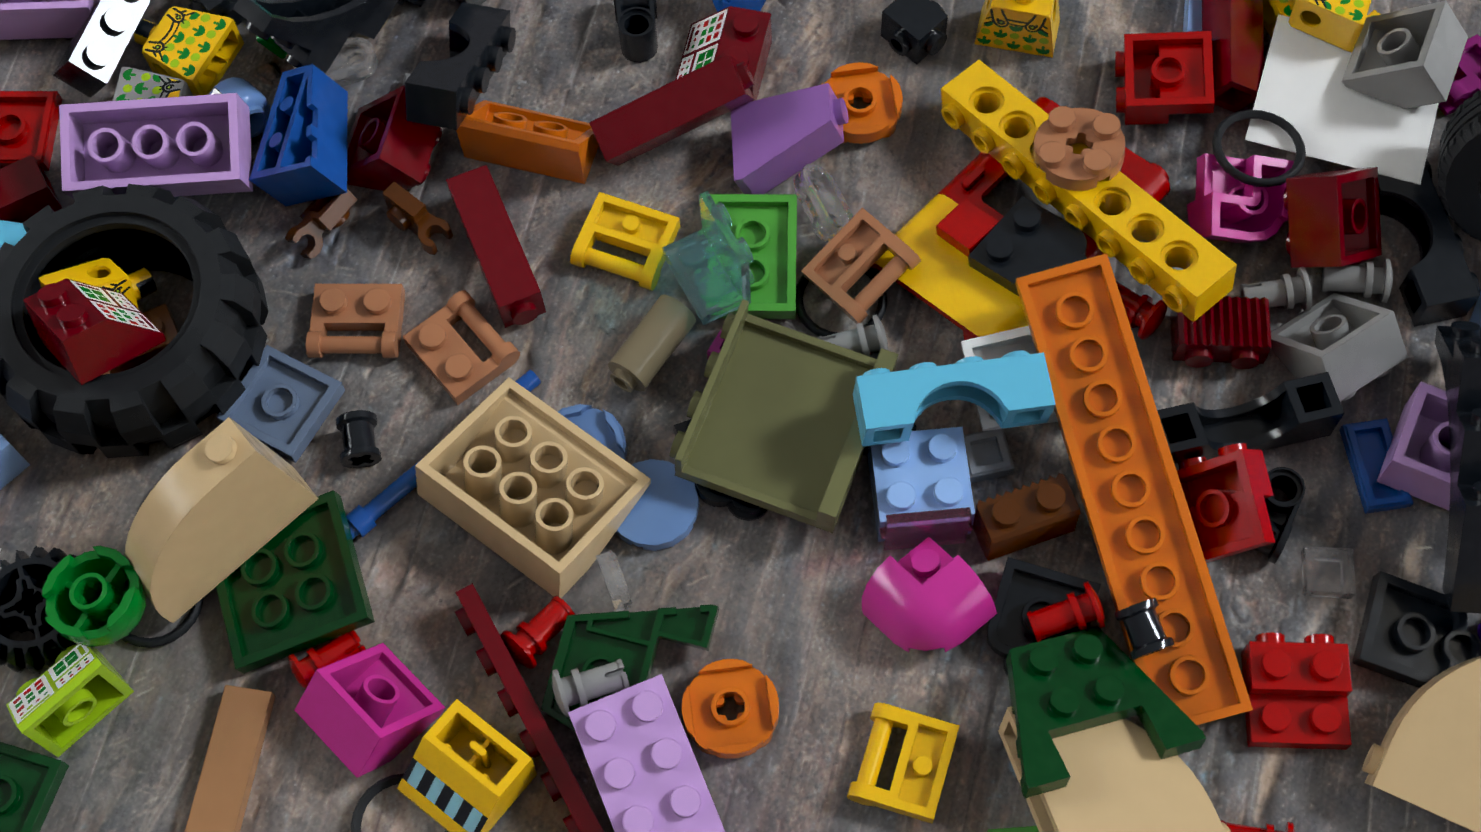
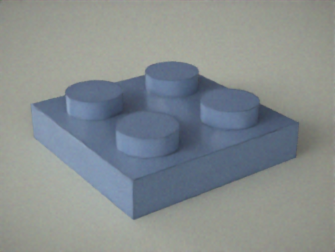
(284, 403)

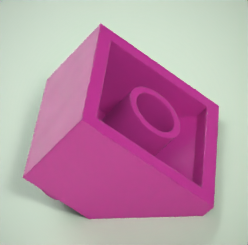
(367, 708)

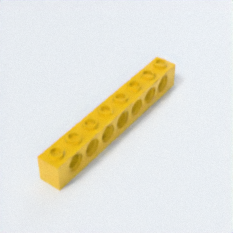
(1005, 126)

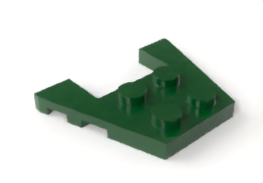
(628, 636)
(1079, 685)

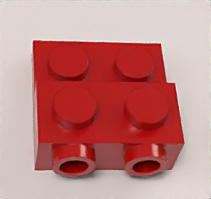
(1164, 76)
(1228, 500)
(1297, 692)

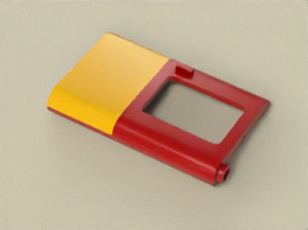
(944, 273)

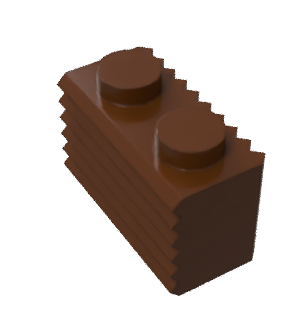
(1025, 516)

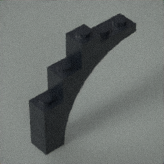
(315, 28)
(1461, 365)

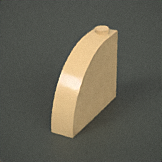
(211, 516)
(1436, 748)
(1117, 784)

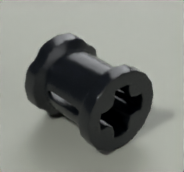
(358, 439)
(1144, 628)

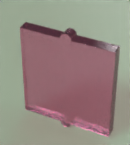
(911, 529)

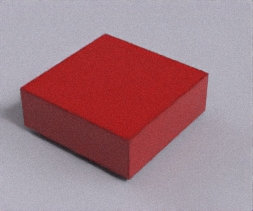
(965, 226)

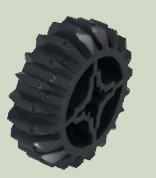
(20, 604)

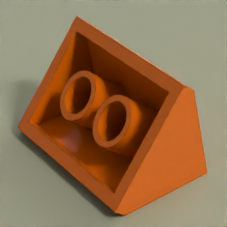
(528, 141)

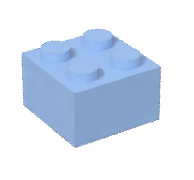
(920, 474)

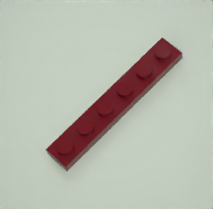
(518, 699)

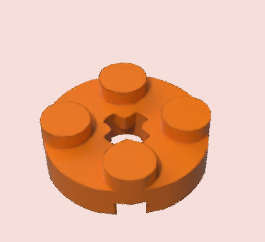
(884, 93)
(708, 692)

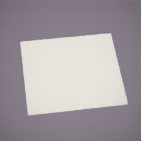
(1335, 122)

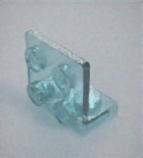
(712, 264)

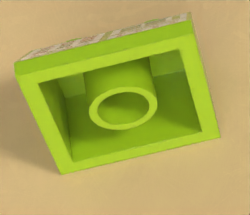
(68, 698)

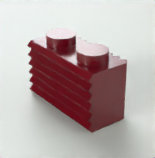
(1229, 332)

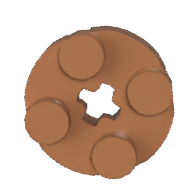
(1079, 126)

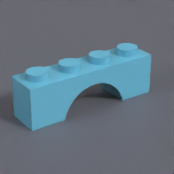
(1009, 388)

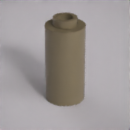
(651, 344)

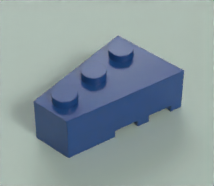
(304, 139)

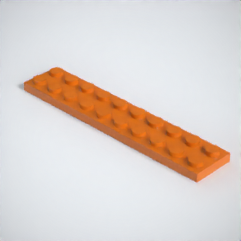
(1131, 483)

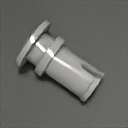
(1359, 279)
(1284, 291)
(861, 339)
(588, 684)

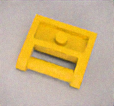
(630, 228)
(920, 766)

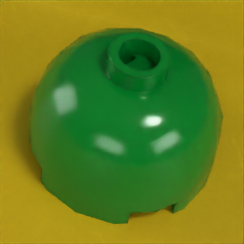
(94, 597)

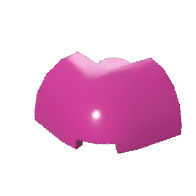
(1234, 210)
(927, 599)

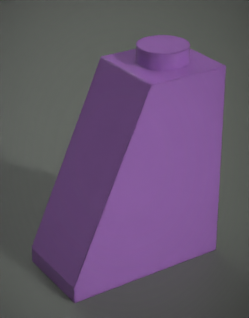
(784, 134)

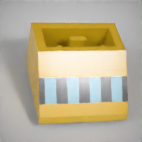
(466, 772)

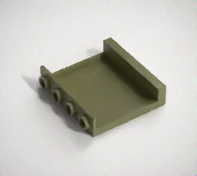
(777, 420)

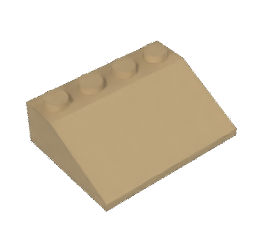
(531, 486)

